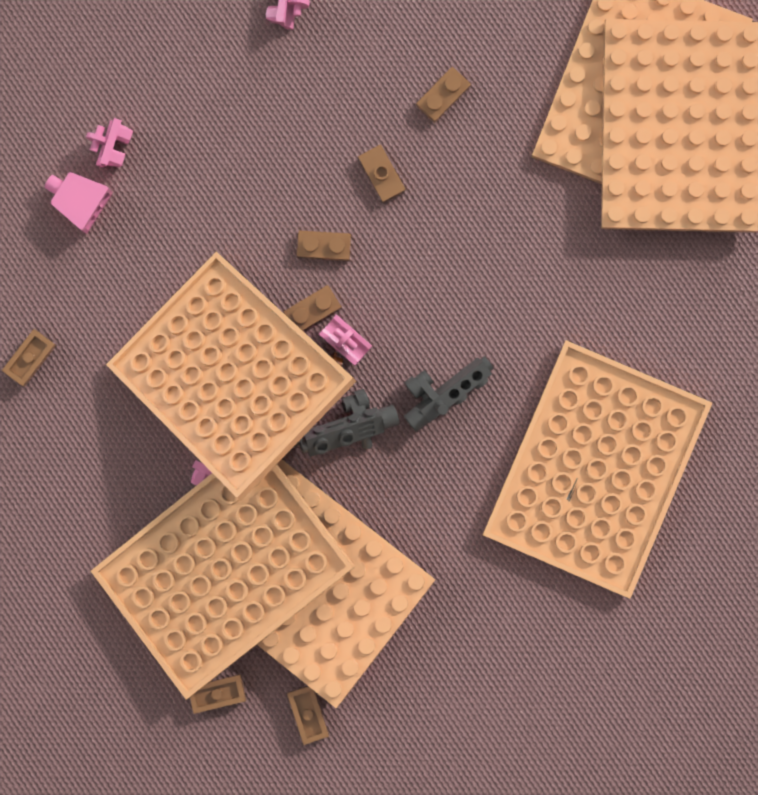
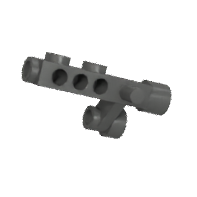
(451, 392)
(358, 426)

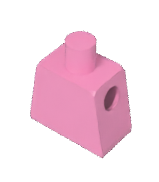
(78, 199)

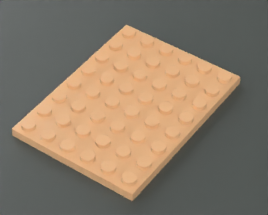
(575, 120)
(680, 125)
(230, 375)
(627, 448)
(221, 574)
(354, 619)

